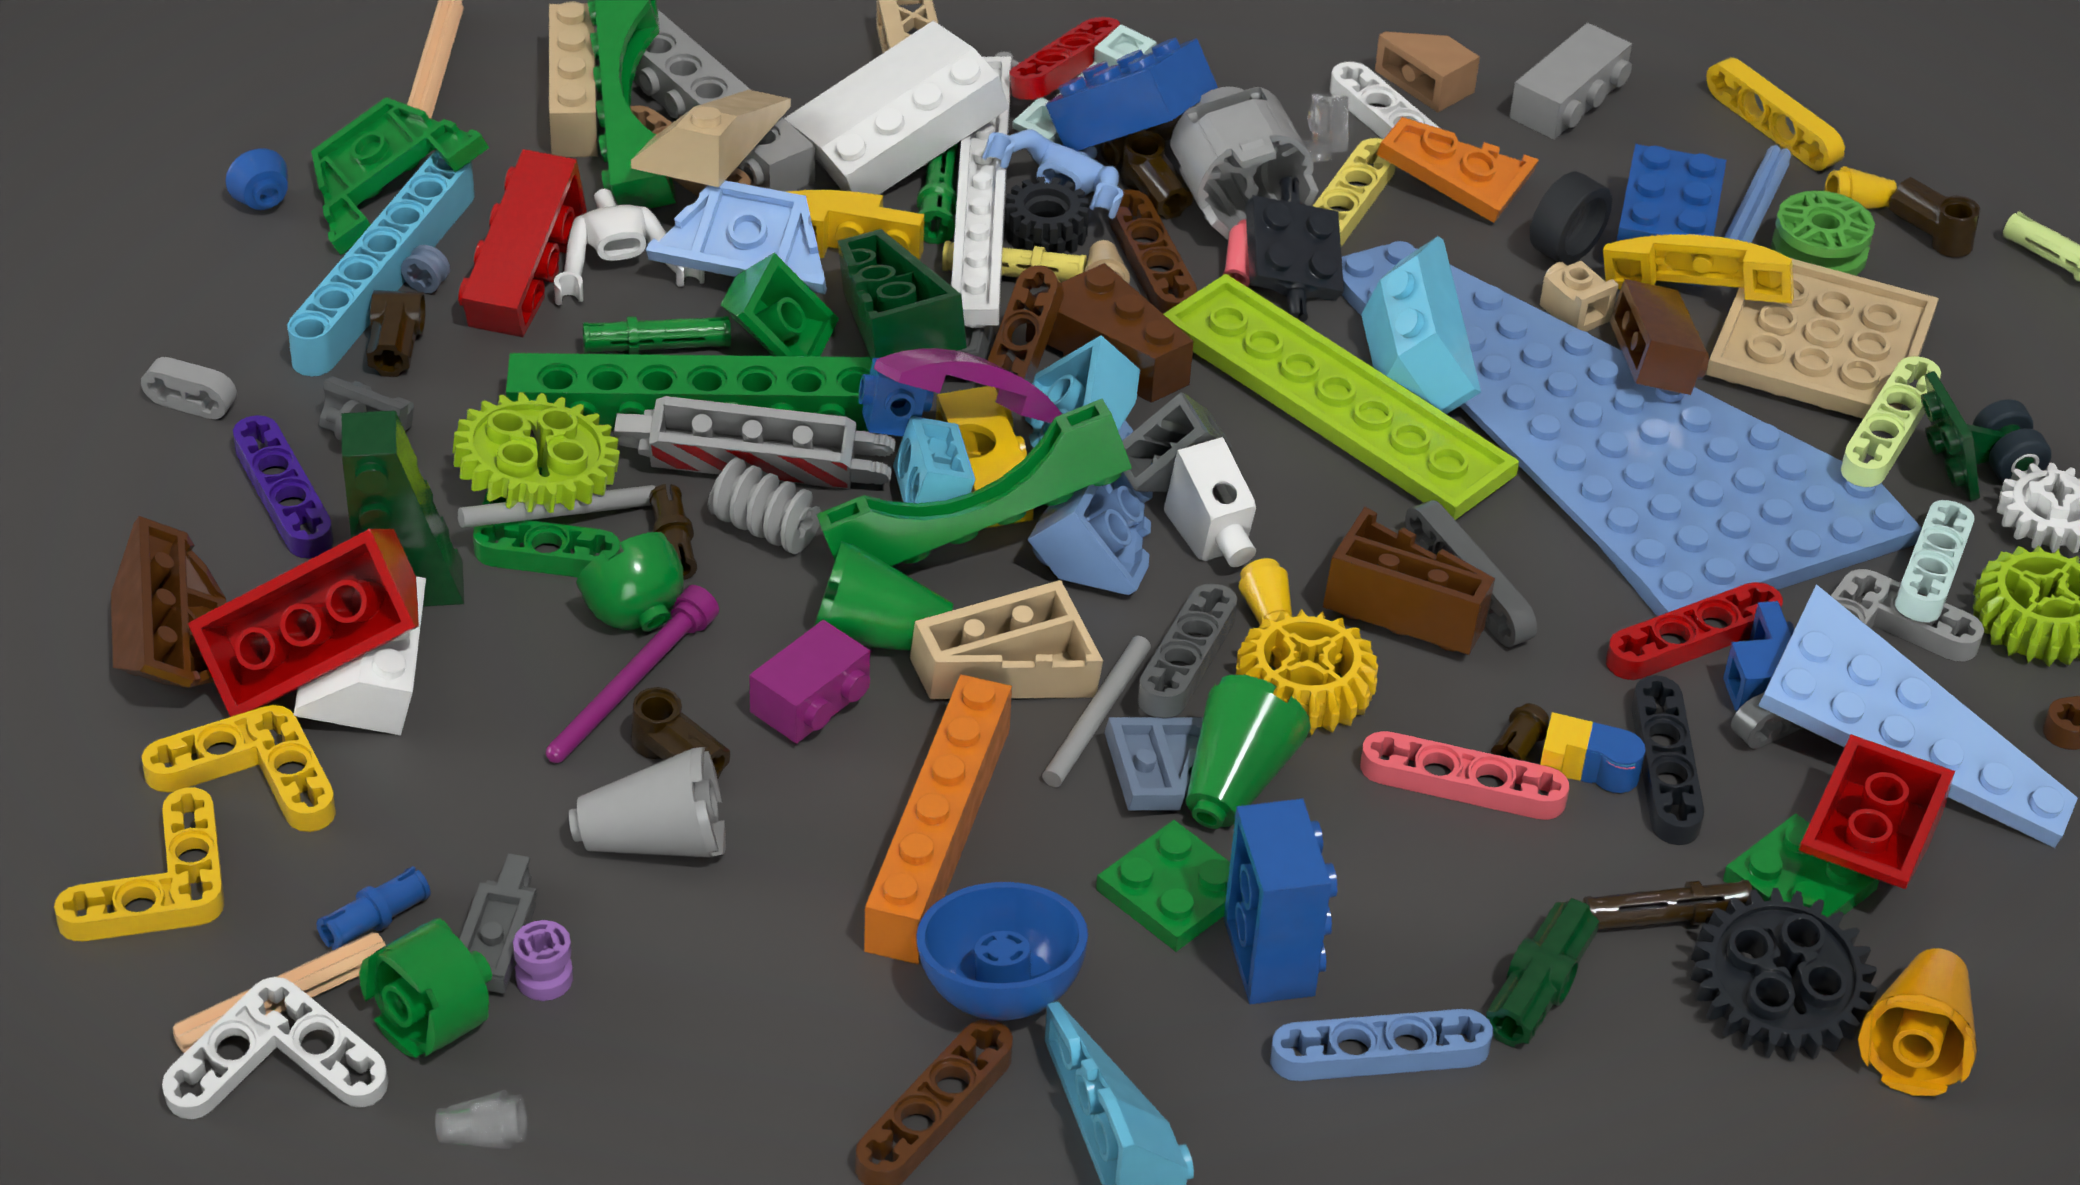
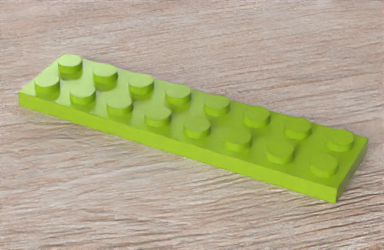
(1342, 397)

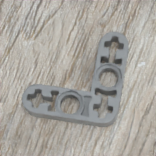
(1880, 611)

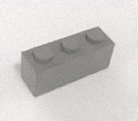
(1571, 81)

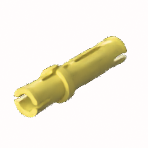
(1017, 260)

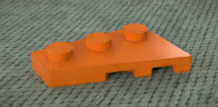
(1463, 172)

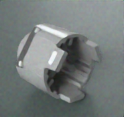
(1238, 148)

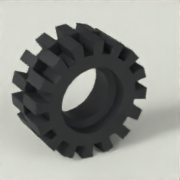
(1046, 216)

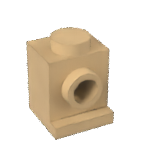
(1578, 295)

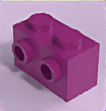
(810, 681)

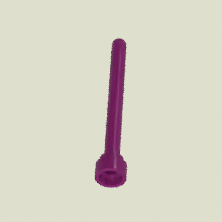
(691, 612)

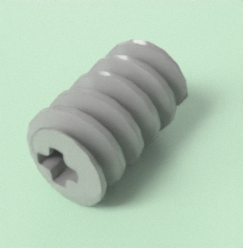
(764, 506)

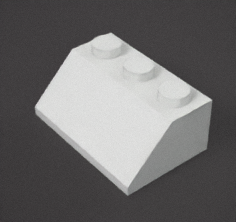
(369, 690)

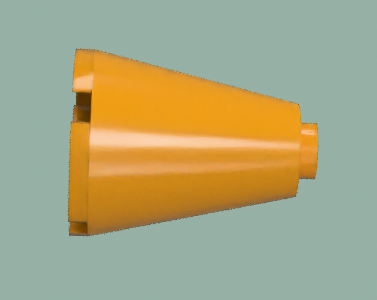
(1923, 1026)

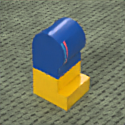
(1594, 753)

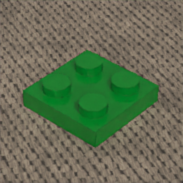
(1780, 865)
(1169, 885)

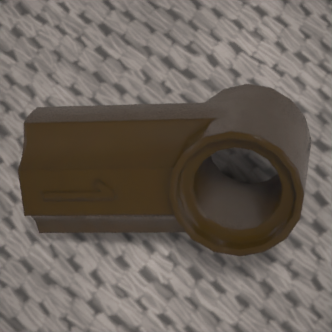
(1150, 172)
(1947, 219)
(395, 323)
(665, 731)

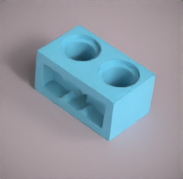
(932, 462)

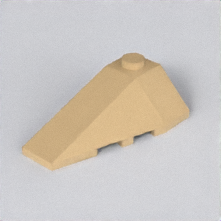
(712, 138)

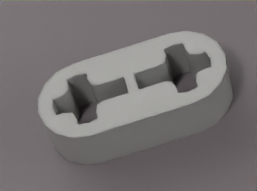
(188, 388)

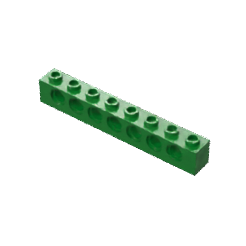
(634, 381)

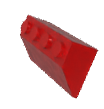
(309, 620)

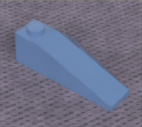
(1097, 535)

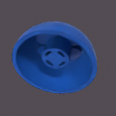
(1002, 948)

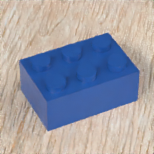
(1131, 95)
(1671, 194)
(1278, 900)

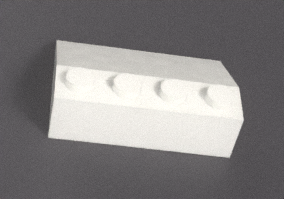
(901, 110)

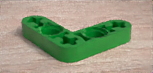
(561, 562)

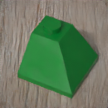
(779, 309)

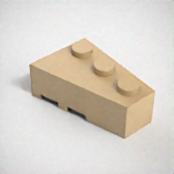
(1013, 640)

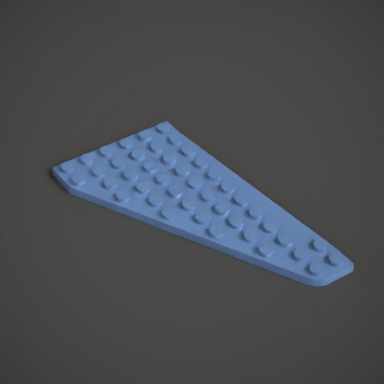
(1661, 479)

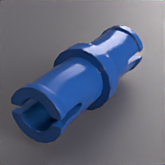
(373, 908)

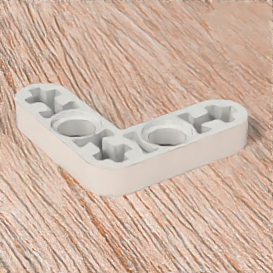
(266, 1033)

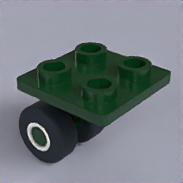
(1998, 435)

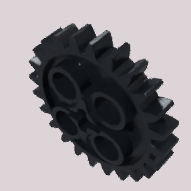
(1783, 974)

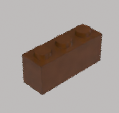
(1658, 337)

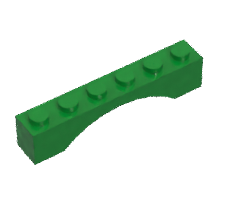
(620, 42)
(1072, 455)

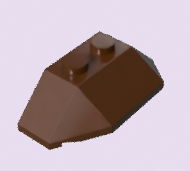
(152, 602)

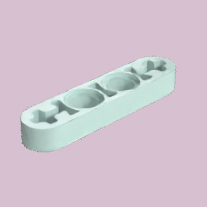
(1934, 561)

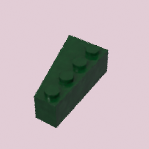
(898, 297)
(390, 493)

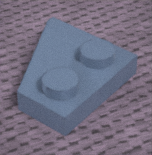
(1153, 758)

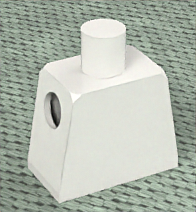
(1211, 503)

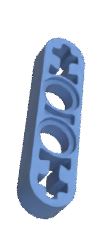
(1383, 1053)

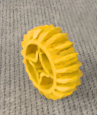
(1307, 661)

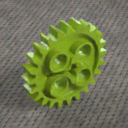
(503, 457)

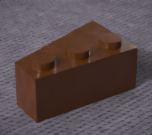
(1108, 306)
(1406, 587)

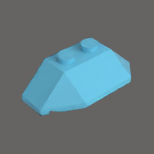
(1419, 330)

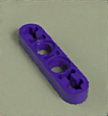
(287, 484)

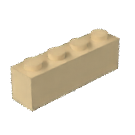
(572, 81)

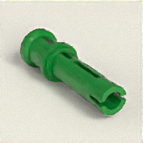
(941, 192)

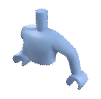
(1061, 163)

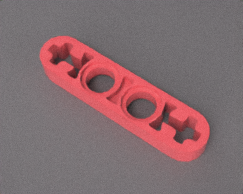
(1465, 768)

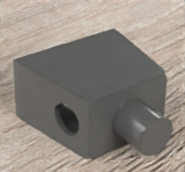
(1156, 441)

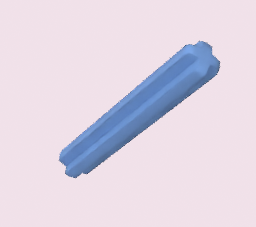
(1759, 194)

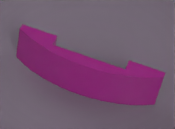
(929, 368)

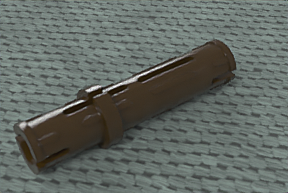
(1608, 907)

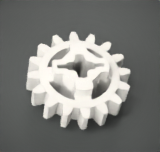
(2043, 506)

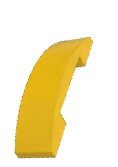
(1702, 261)

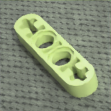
(1890, 420)

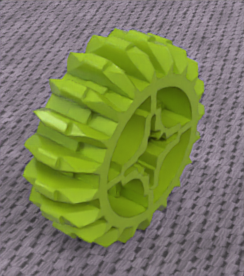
(2031, 604)

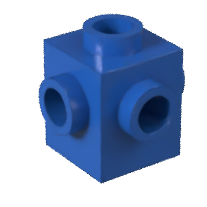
(890, 403)

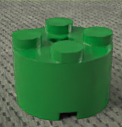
(426, 988)

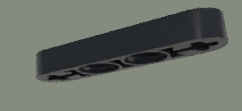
(1671, 758)

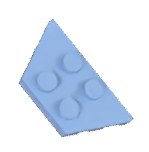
(739, 227)

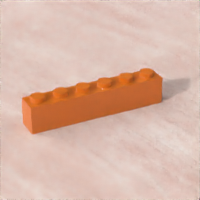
(938, 816)

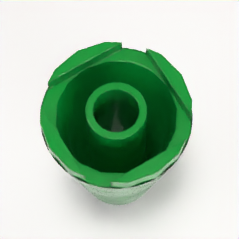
(875, 600)
(1241, 747)

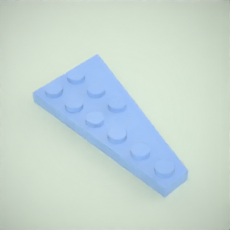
(1851, 681)

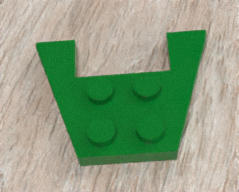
(374, 152)

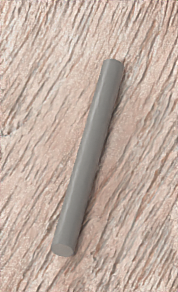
(498, 513)
(1096, 711)

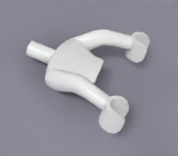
(616, 235)

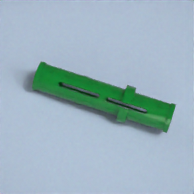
(656, 334)

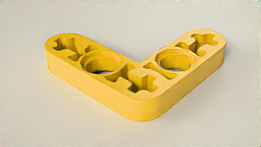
(253, 747)
(168, 890)

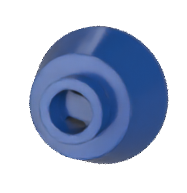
(258, 178)

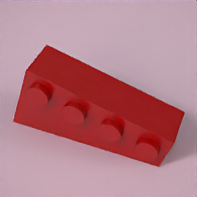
(523, 243)

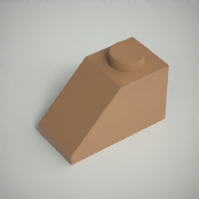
(1428, 67)

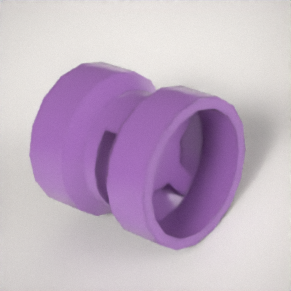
(543, 960)

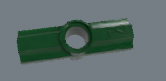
(1542, 972)

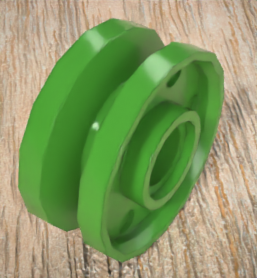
(1824, 231)

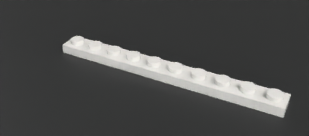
(981, 217)

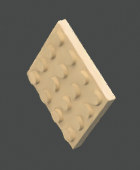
(1827, 345)

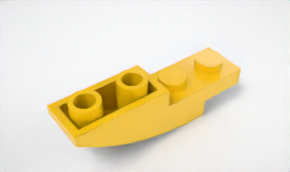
(851, 213)

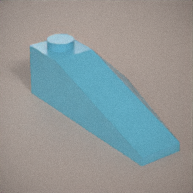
(1086, 376)
(1118, 1123)

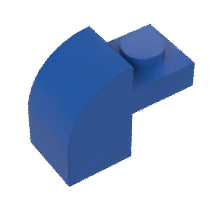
(1754, 661)

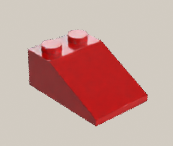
(1878, 812)

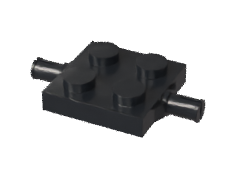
(1294, 248)

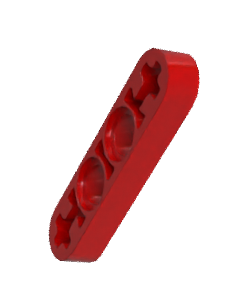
(1060, 59)
(1733, 606)

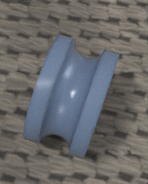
(425, 268)

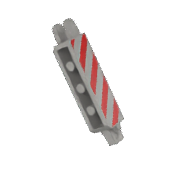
(779, 441)

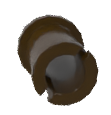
(1526, 727)

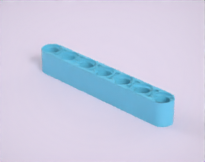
(342, 302)

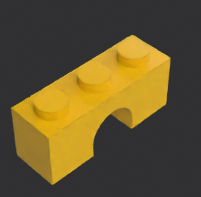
(985, 433)

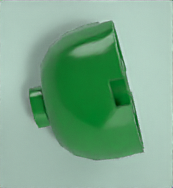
(635, 585)

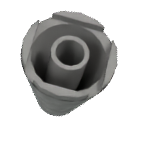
(655, 810)

